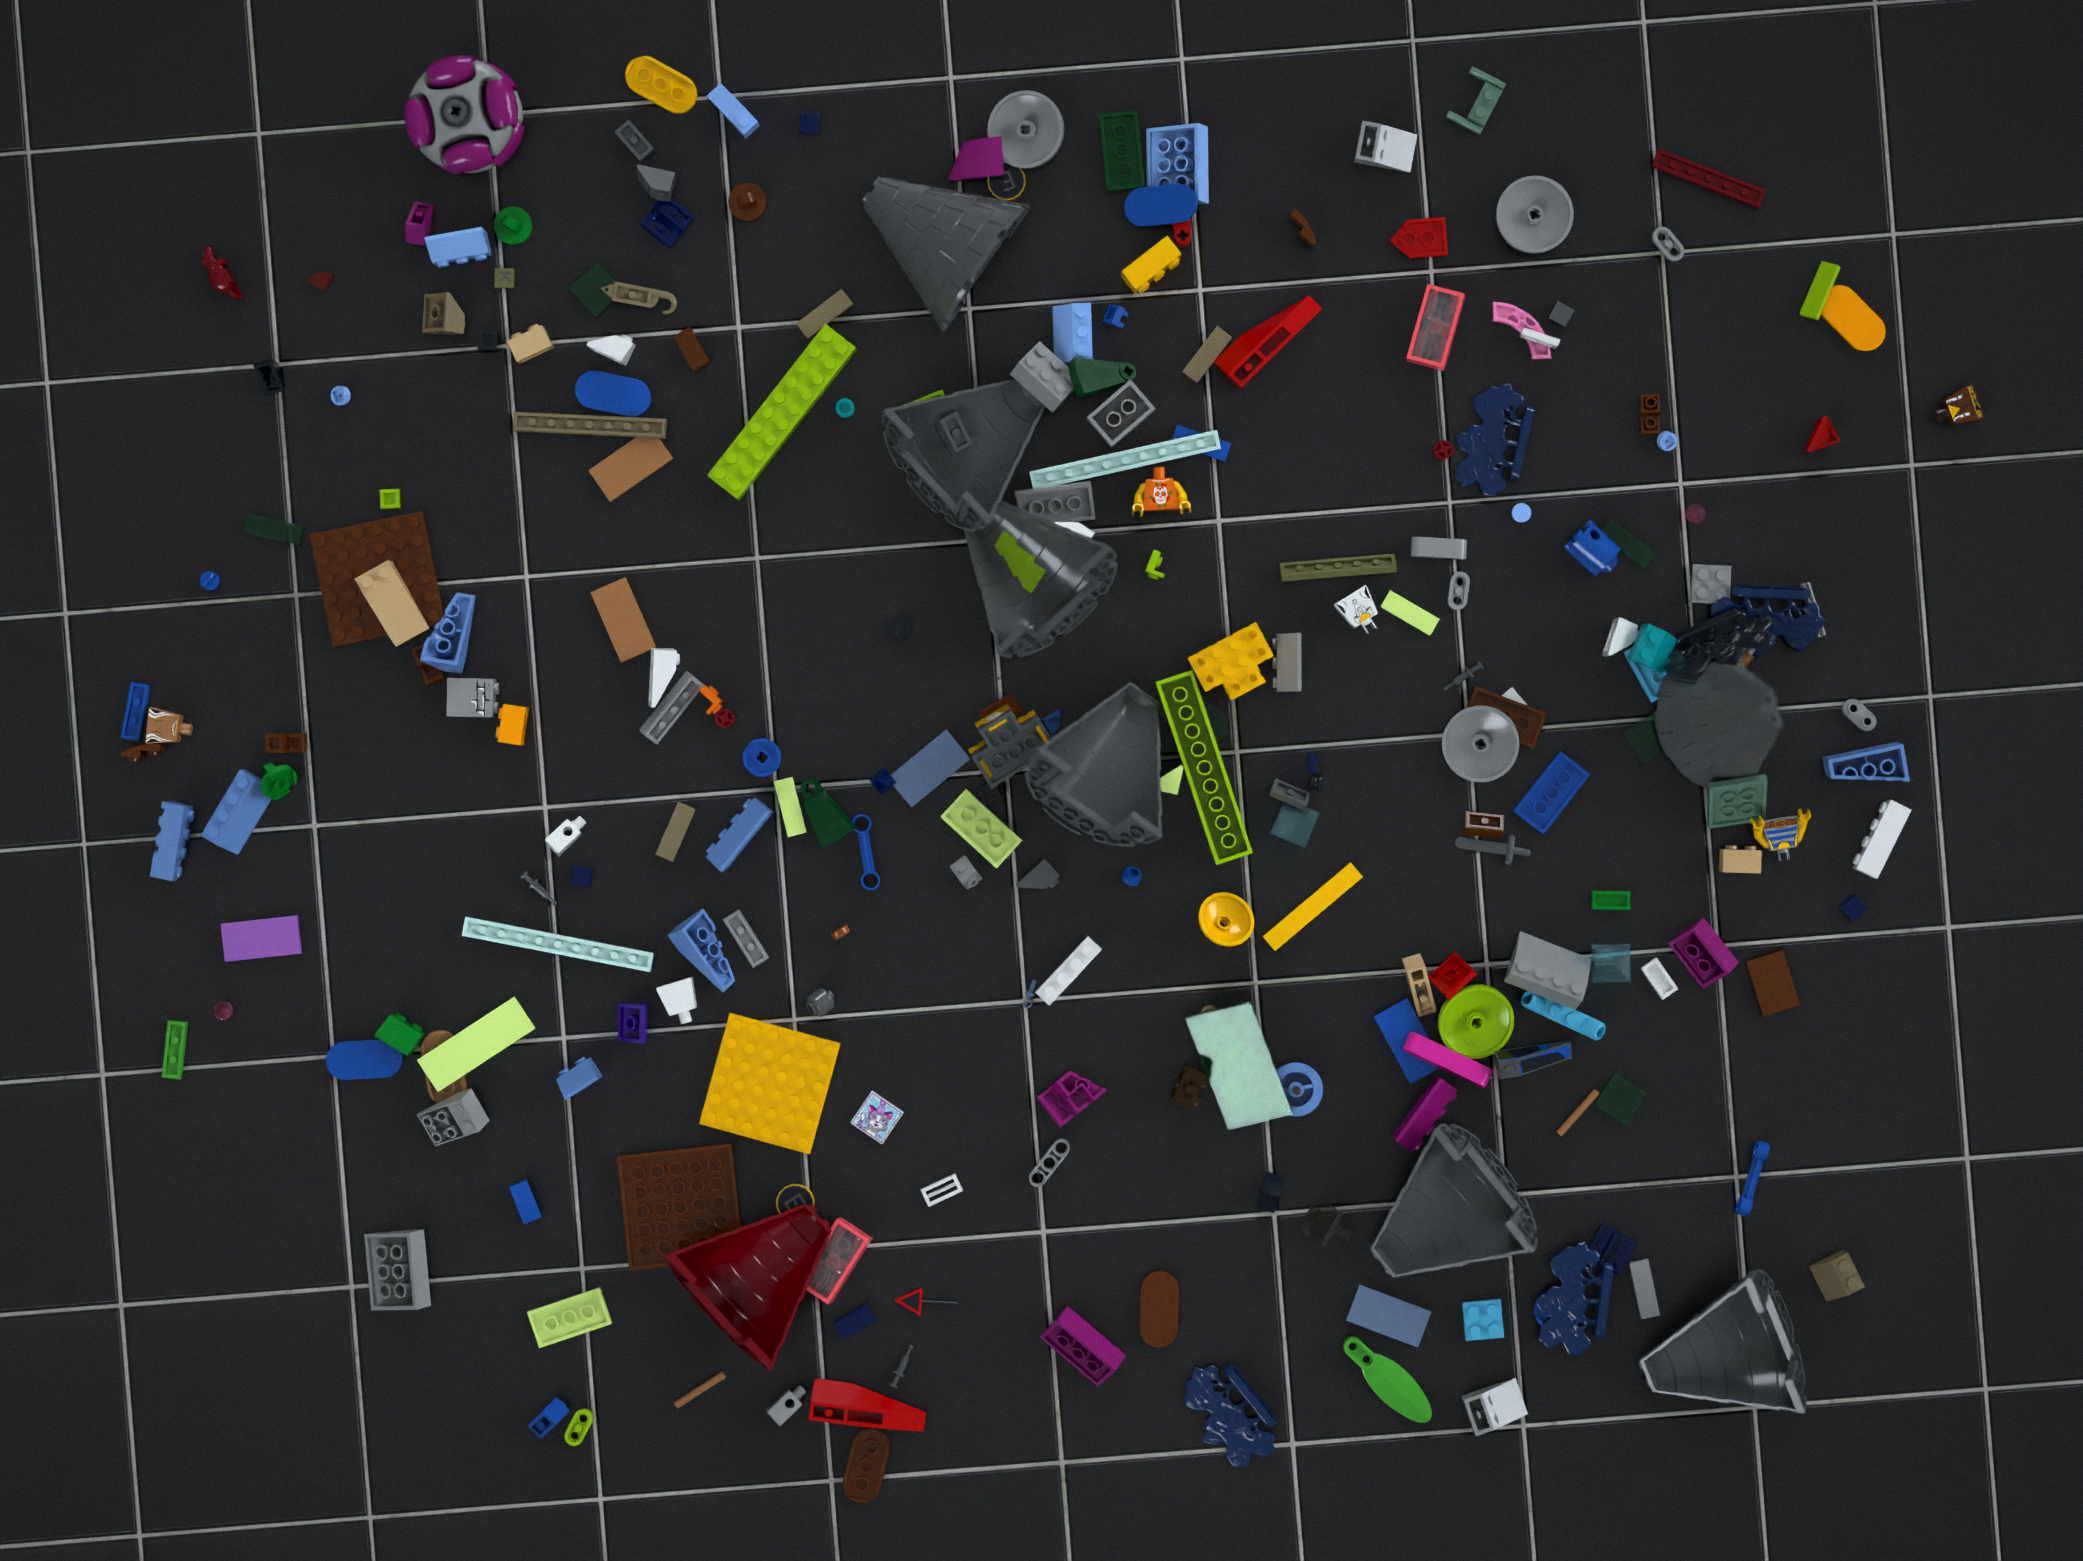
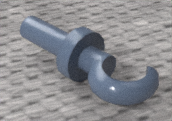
(1030, 993)

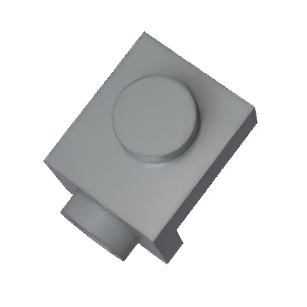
(966, 872)

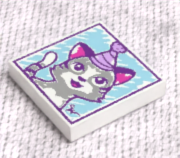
(877, 1117)

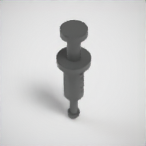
(1464, 675)
(537, 887)
(901, 1367)

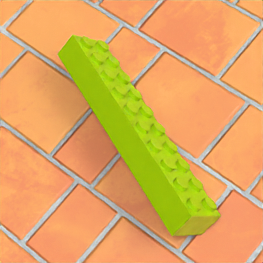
(782, 412)
(1203, 767)

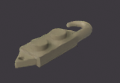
(639, 295)

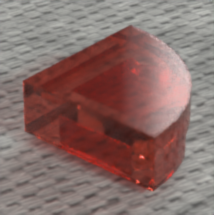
(321, 280)

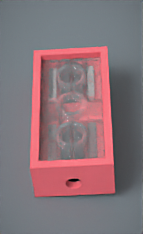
(1435, 327)
(838, 1260)

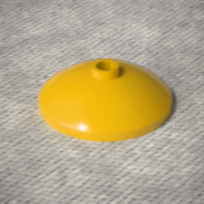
(1230, 911)

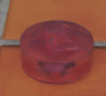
(1695, 514)
(223, 1010)

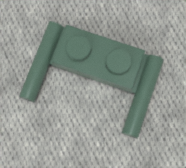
(1484, 103)

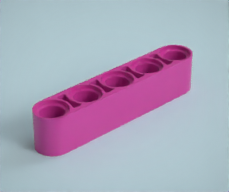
(1447, 1059)

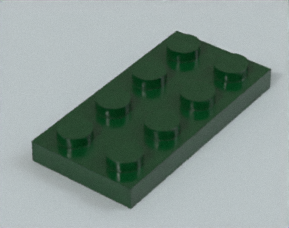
(1121, 151)

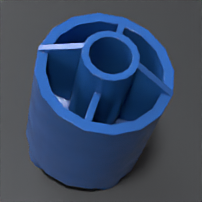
(1593, 549)

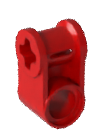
(1184, 228)

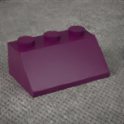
(1703, 953)

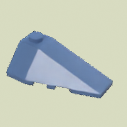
(449, 641)
(699, 944)

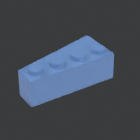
(1871, 763)
(171, 840)

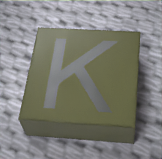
(505, 278)

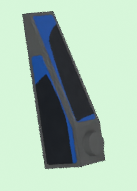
(1527, 1059)

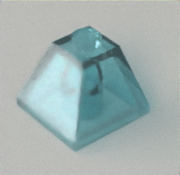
(1294, 824)
(1611, 963)

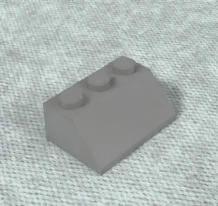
(1287, 662)

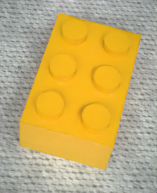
(1151, 265)

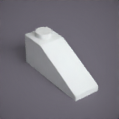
(662, 667)

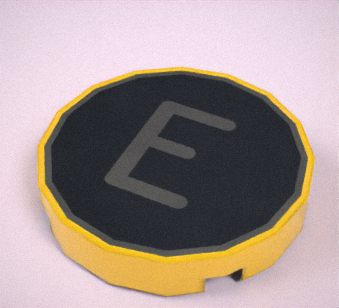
(1007, 186)
(793, 1196)

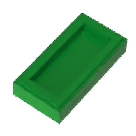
(1610, 900)

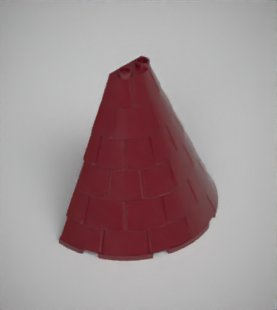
(755, 1277)

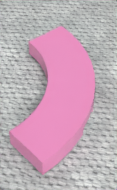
(1519, 319)

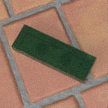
(273, 529)
(1629, 544)

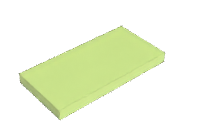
(981, 828)
(569, 1317)

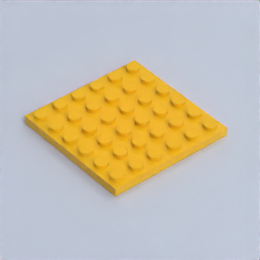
(769, 1083)

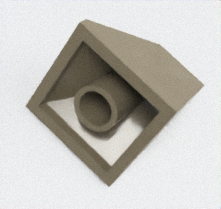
(442, 315)

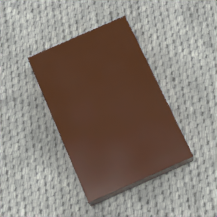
(1772, 983)

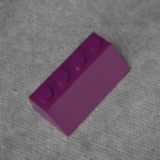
(1424, 1113)
(1083, 1346)

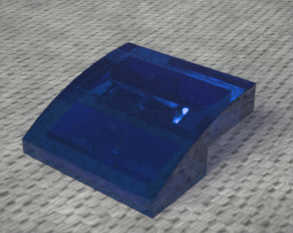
(667, 222)
(1613, 1248)

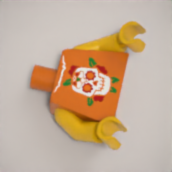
(1160, 494)

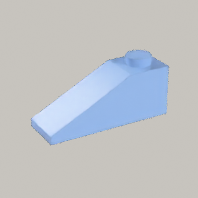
(733, 110)

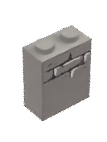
(472, 697)

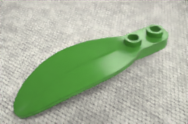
(1390, 1382)

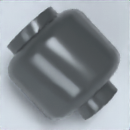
(820, 1002)

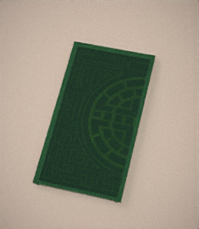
(1239, 1065)

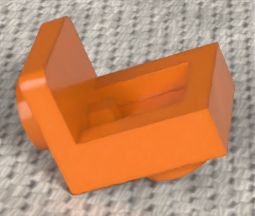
(711, 693)

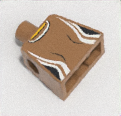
(165, 727)

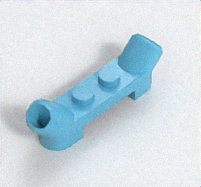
(1564, 1015)

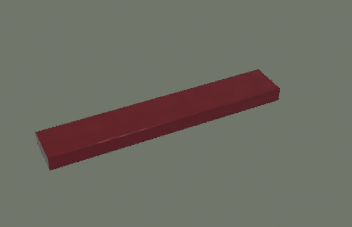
(1708, 178)

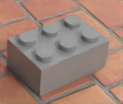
(1044, 376)
(1120, 413)

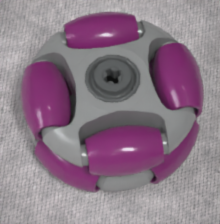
(464, 115)

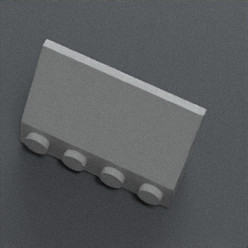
(1548, 970)
(397, 1270)

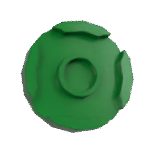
(513, 225)
(277, 780)

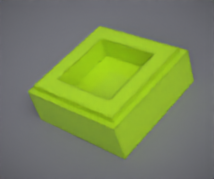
(390, 499)

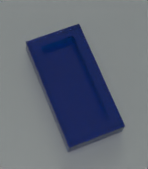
(855, 1321)

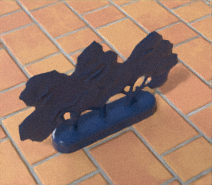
(1488, 442)
(1795, 631)
(1568, 1302)
(1229, 1421)

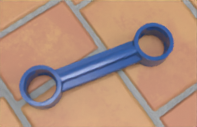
(866, 852)
(1759, 1156)

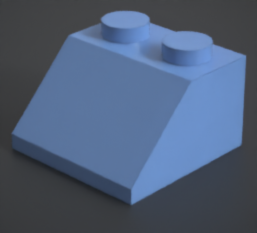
(578, 1078)

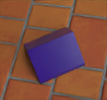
(633, 1022)

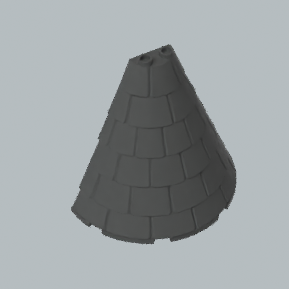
(940, 238)
(973, 480)
(1066, 594)
(1716, 722)
(1105, 771)
(1454, 1209)
(1734, 1351)

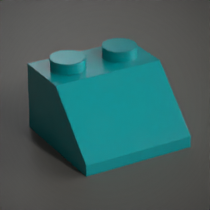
(1652, 648)

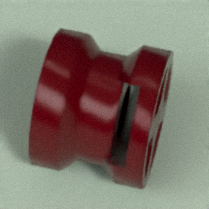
(1441, 447)
(725, 718)

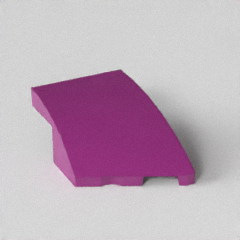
(978, 160)
(1069, 1097)

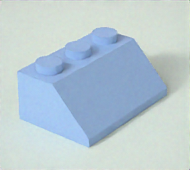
(458, 246)
(1072, 331)

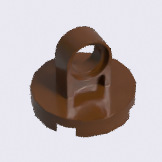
(747, 202)

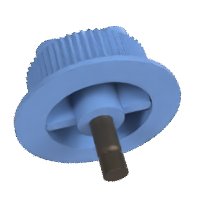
(1301, 1086)

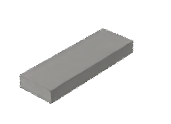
(746, 938)
(1644, 1288)

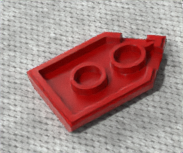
(1422, 238)

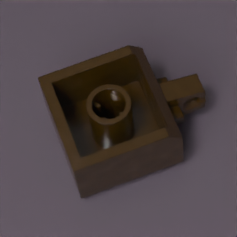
(1188, 1087)

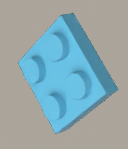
(1483, 1319)

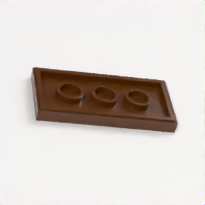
(1525, 718)

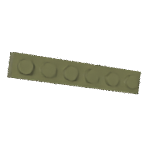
(1338, 567)

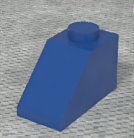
(548, 1418)

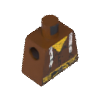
(1961, 407)

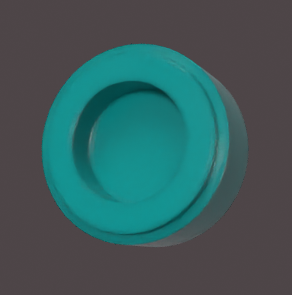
(845, 408)

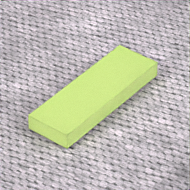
(1409, 612)
(790, 806)

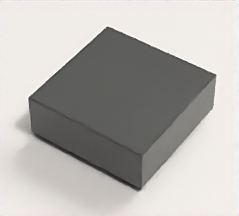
(1561, 314)

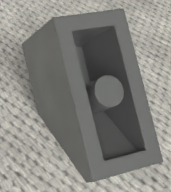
(656, 182)
(1040, 877)

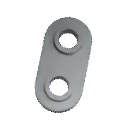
(1669, 242)
(1459, 591)
(1859, 715)

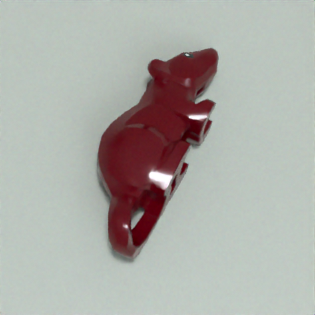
(220, 277)

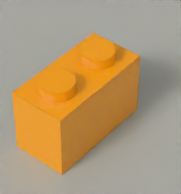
(512, 724)

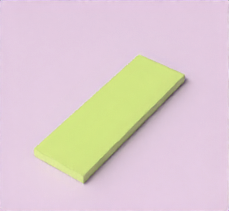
(476, 1044)

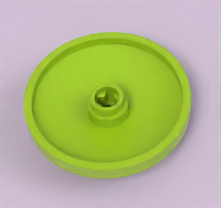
(1488, 1030)

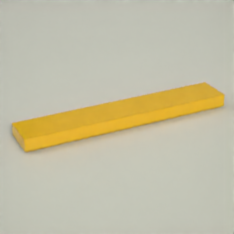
(1312, 906)

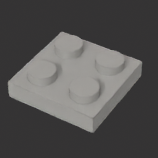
(1710, 583)

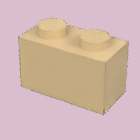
(530, 343)
(1740, 861)

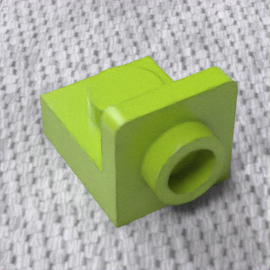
(1155, 561)

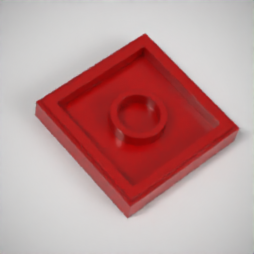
(1452, 975)

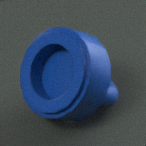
(210, 580)
(1131, 876)

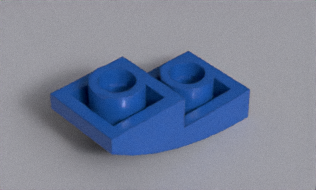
(525, 1201)

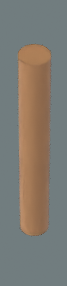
(1577, 1113)
(700, 1389)

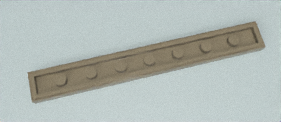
(590, 425)

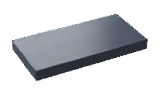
(929, 768)
(1388, 1315)

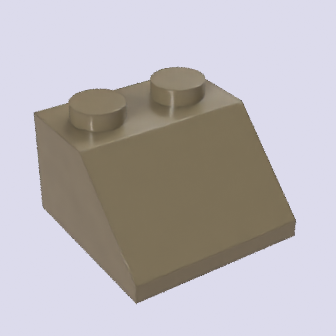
(1836, 1276)

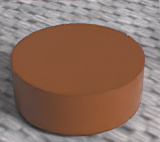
(840, 932)

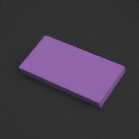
(261, 938)

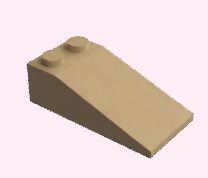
(392, 602)

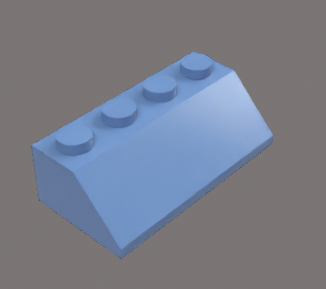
(237, 813)
(739, 834)

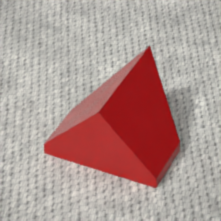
(1822, 436)

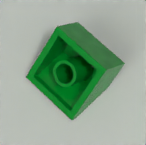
(400, 1034)

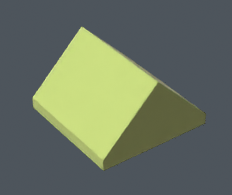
(1171, 781)

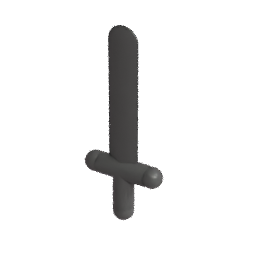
(1493, 847)

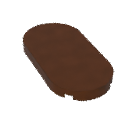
(1159, 1309)
(866, 1465)

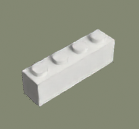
(1881, 838)
(1068, 970)

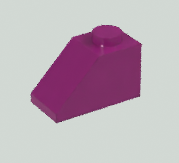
(419, 223)

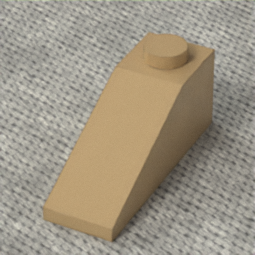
(1419, 984)

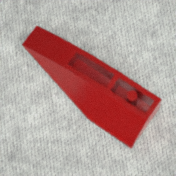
(1260, 344)
(858, 1406)

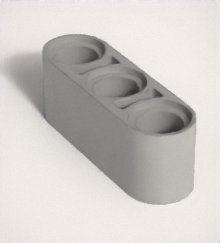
(1438, 548)
(1047, 1171)

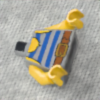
(1781, 833)

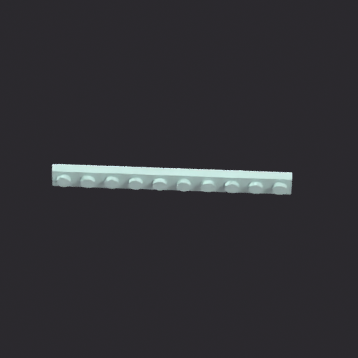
(1125, 460)
(558, 944)

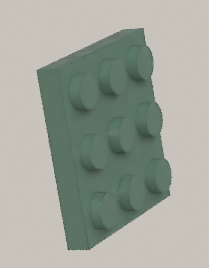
(1736, 801)

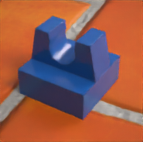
(1114, 314)

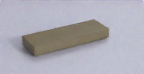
(824, 313)
(1207, 354)
(675, 831)

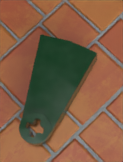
(1096, 376)
(825, 815)

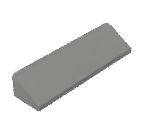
(671, 707)

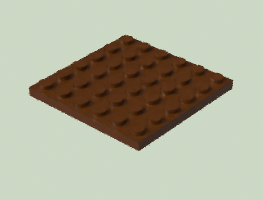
(354, 550)
(676, 1200)

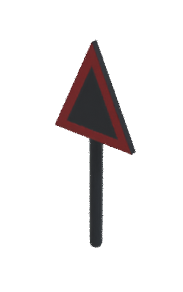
(914, 1301)

